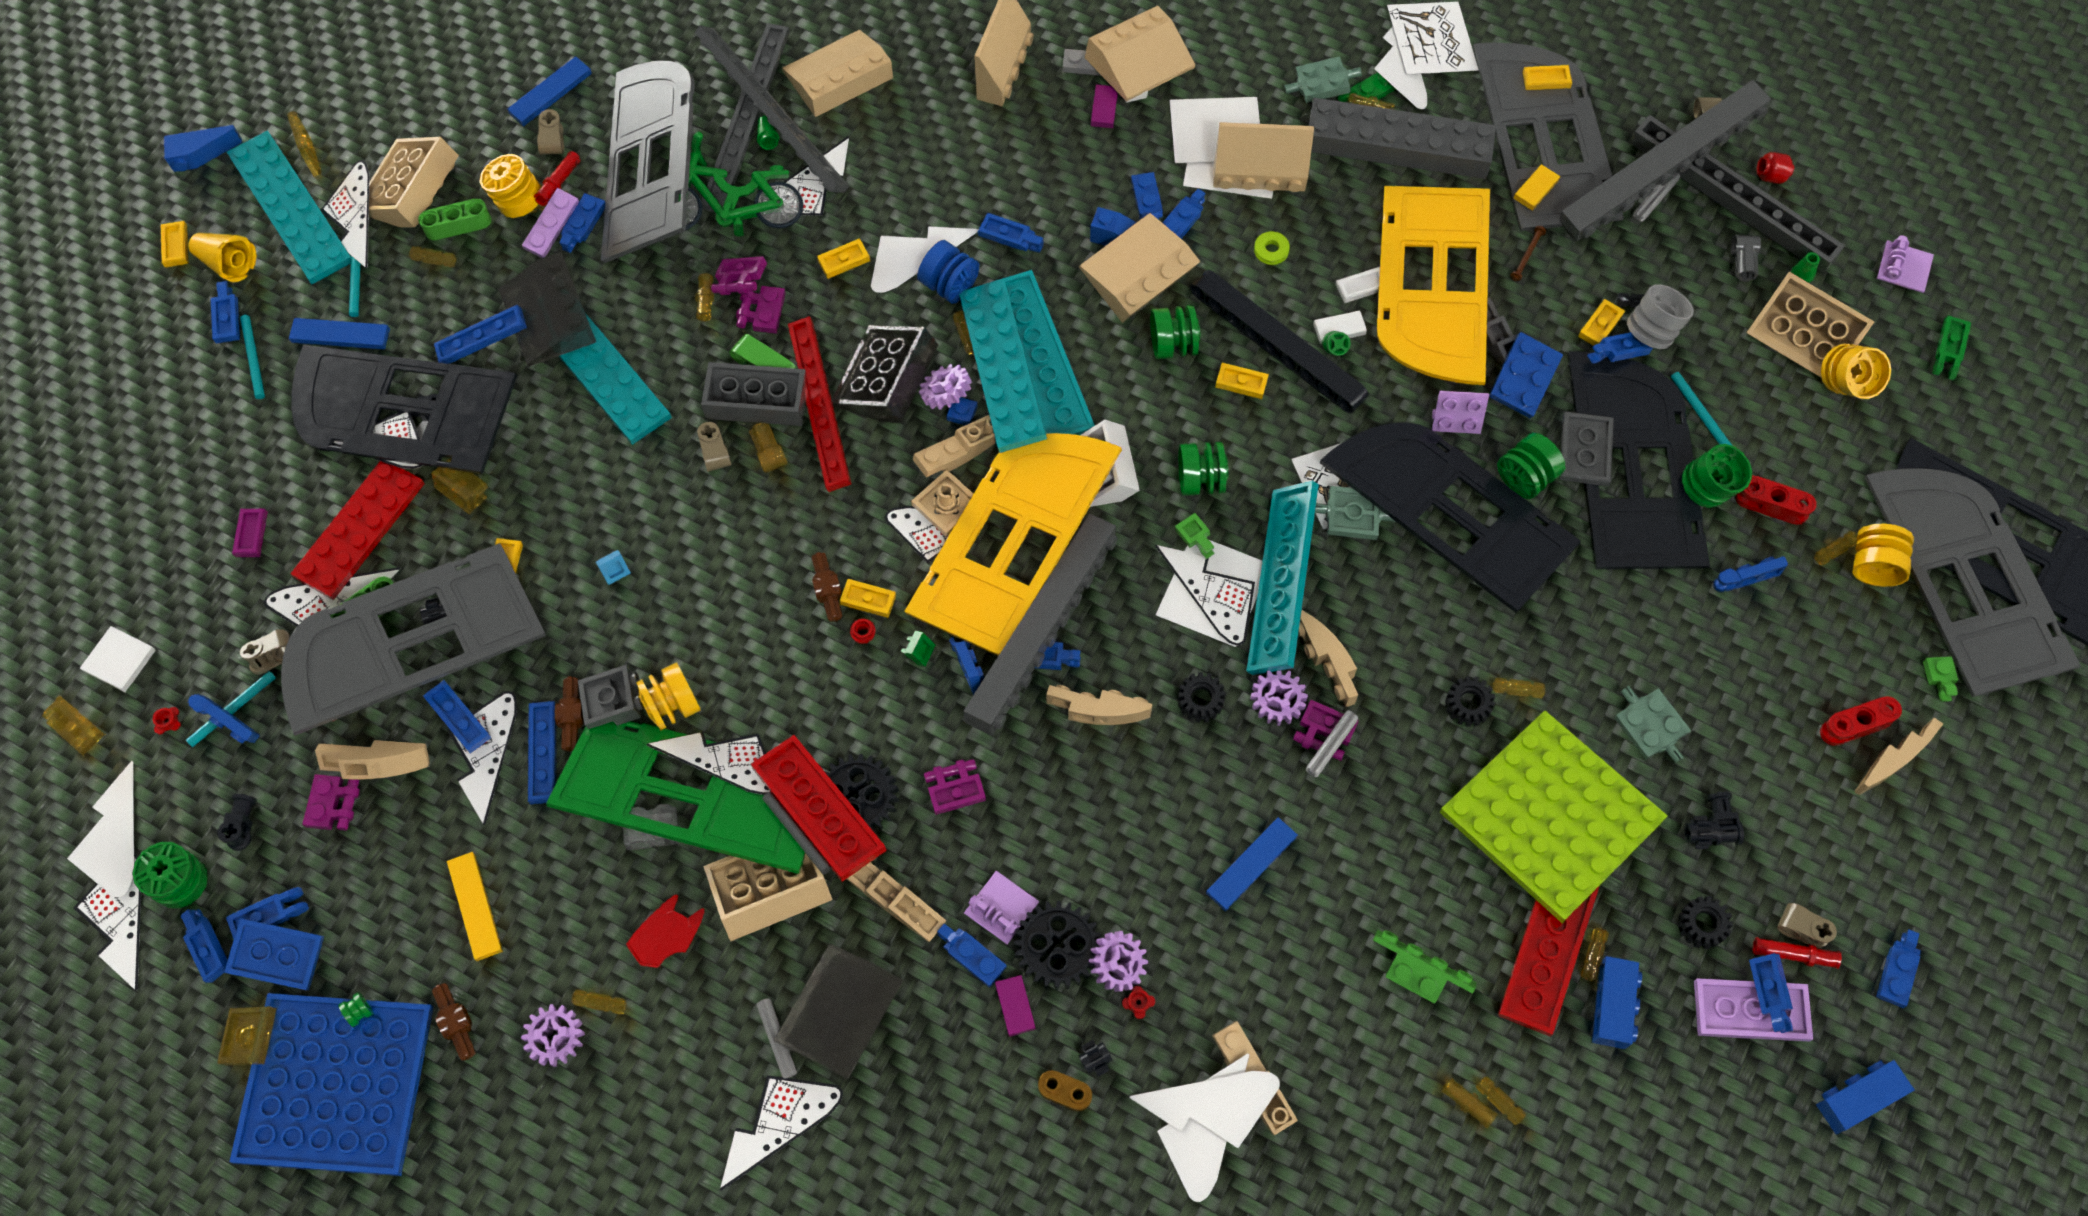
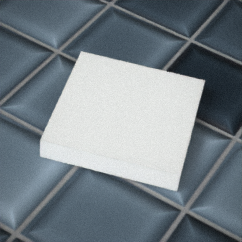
(117, 659)

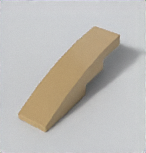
(1893, 759)
(897, 901)

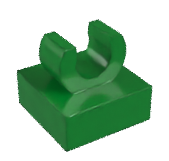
(919, 648)

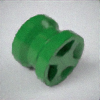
(1340, 346)
(355, 1009)

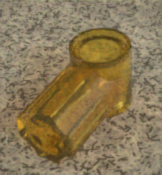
(769, 452)

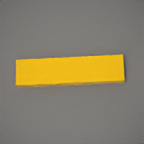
(474, 906)

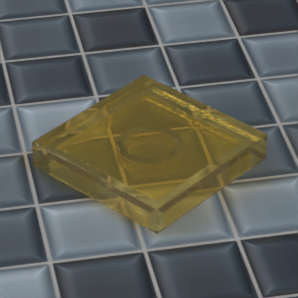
(304, 143)
(246, 1036)

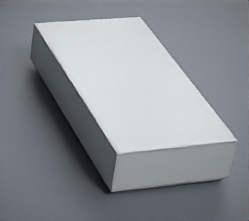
(1359, 285)
(1348, 323)

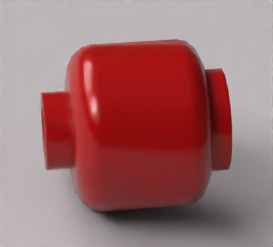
(1775, 167)

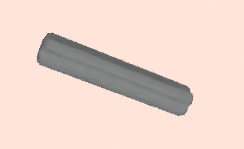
(1654, 199)
(1332, 743)
(772, 1027)

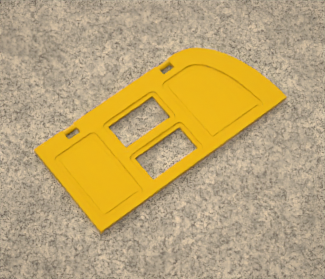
(1435, 328)
(1040, 487)

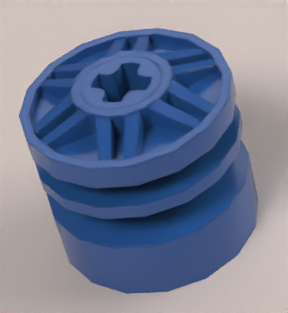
(947, 271)

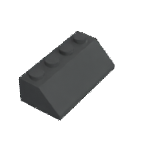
(754, 394)

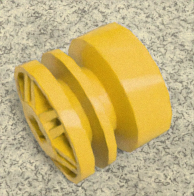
(510, 185)
(1856, 371)
(1883, 555)
(668, 696)

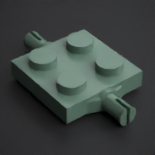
(1322, 79)
(1351, 514)
(1652, 724)

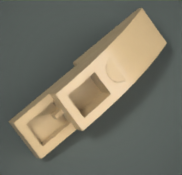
(957, 450)
(1327, 649)
(1108, 710)
(373, 762)
(1235, 1045)

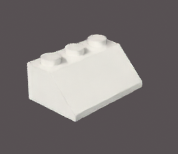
(1122, 477)

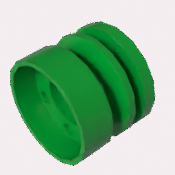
(1177, 332)
(1531, 465)
(1202, 468)
(1717, 476)
(170, 875)

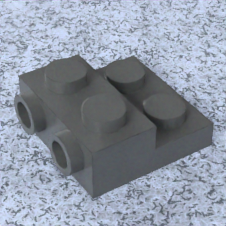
(610, 697)

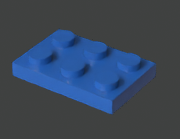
(1525, 375)
(274, 954)

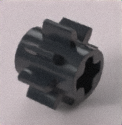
(432, 611)
(1701, 832)
(1095, 1058)

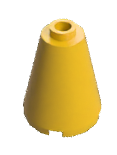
(224, 254)

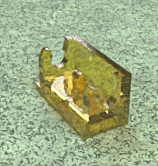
(460, 487)
(72, 725)

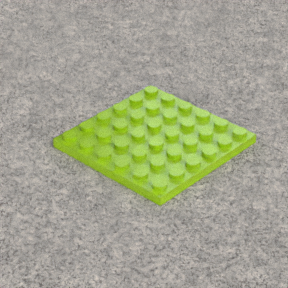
(1553, 815)

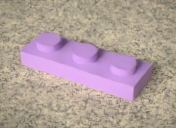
(550, 223)

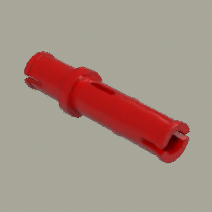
(557, 178)
(1808, 954)

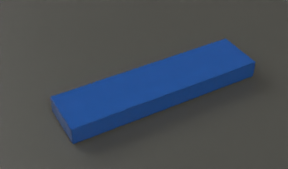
(549, 91)
(339, 333)
(480, 335)
(542, 751)
(1251, 864)

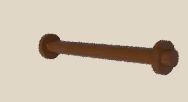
(1539, 231)

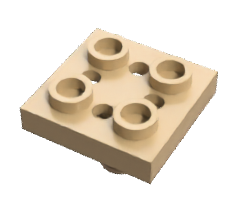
(946, 489)

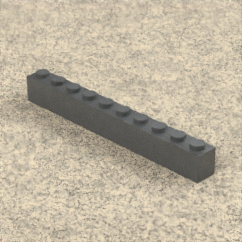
(1665, 160)
(1747, 201)
(1040, 624)

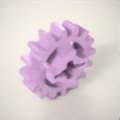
(945, 386)
(1273, 706)
(1130, 963)
(552, 1023)

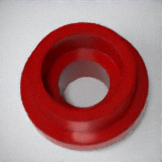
(859, 625)

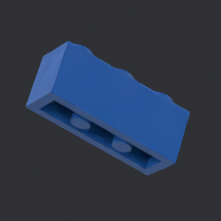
(1616, 1003)
(1864, 1095)

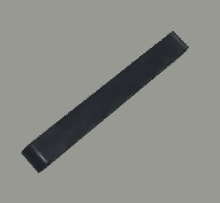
(1279, 341)

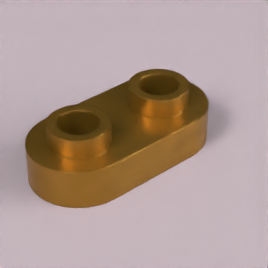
(1064, 1091)

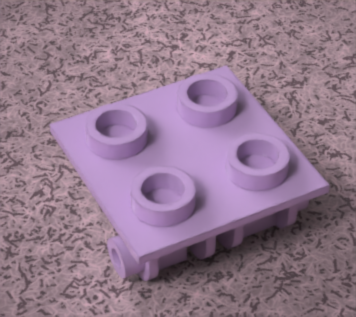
(1905, 265)
(1460, 412)
(1001, 907)

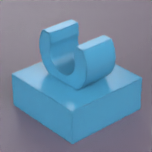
(613, 567)

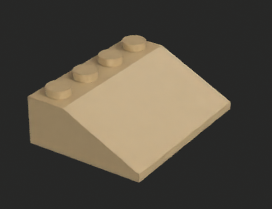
(1002, 52)
(1139, 53)
(839, 72)
(1262, 156)
(409, 179)
(1139, 266)
(1807, 323)
(760, 895)

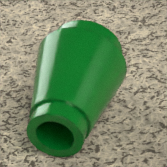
(766, 134)
(1807, 267)

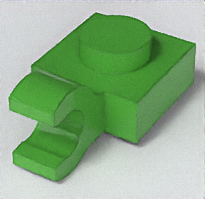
(1195, 532)
(1942, 672)

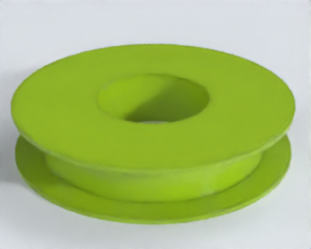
(1274, 238)

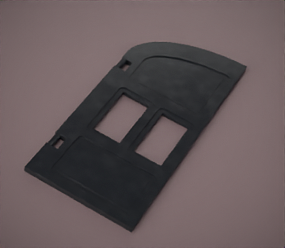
(343, 392)
(1407, 473)
(1639, 529)
(2064, 569)

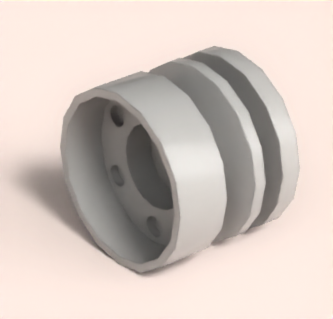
(1660, 316)

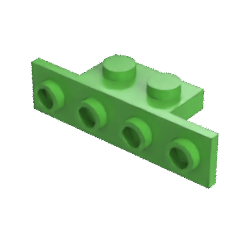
(1420, 972)

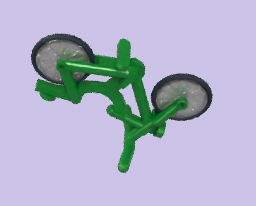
(775, 203)

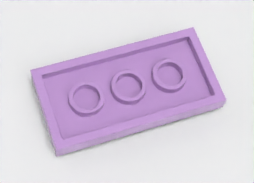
(1734, 1011)

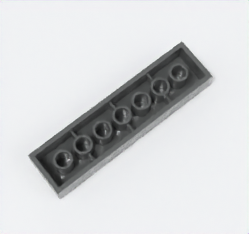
(1402, 138)

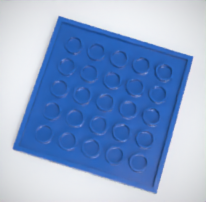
(334, 1090)

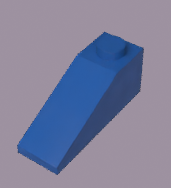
(198, 147)
(1108, 226)

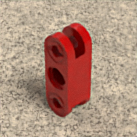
(1789, 506)
(1845, 727)

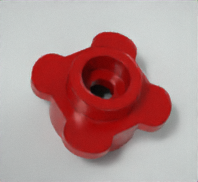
(165, 713)
(1146, 1002)

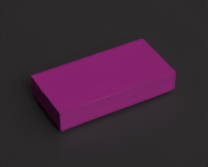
(1104, 106)
(250, 533)
(1015, 1005)

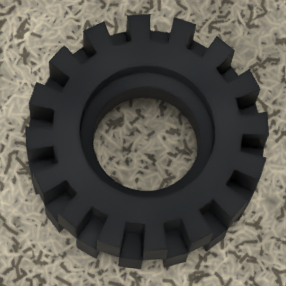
(1206, 683)
(1480, 691)
(1712, 908)

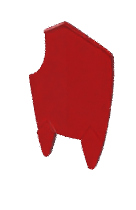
(664, 934)

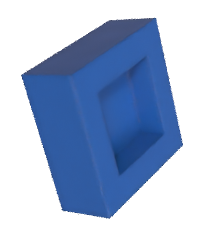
(962, 412)

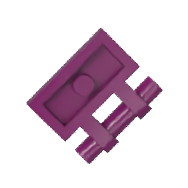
(741, 270)
(768, 309)
(1321, 720)
(956, 793)
(324, 799)

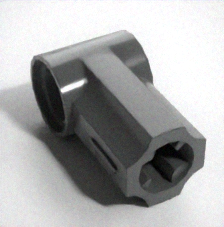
(1746, 256)

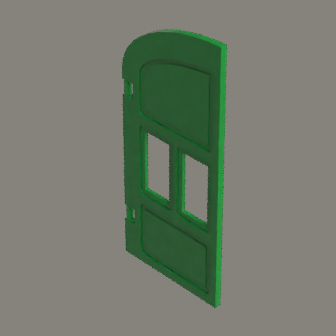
(614, 766)

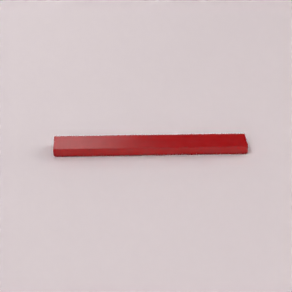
(820, 405)

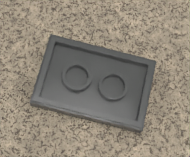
(1587, 448)

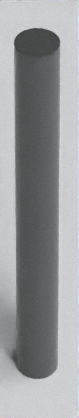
(796, 833)

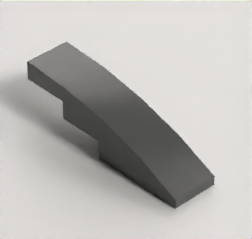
(1498, 334)

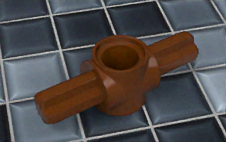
(826, 587)
(569, 713)
(453, 1021)

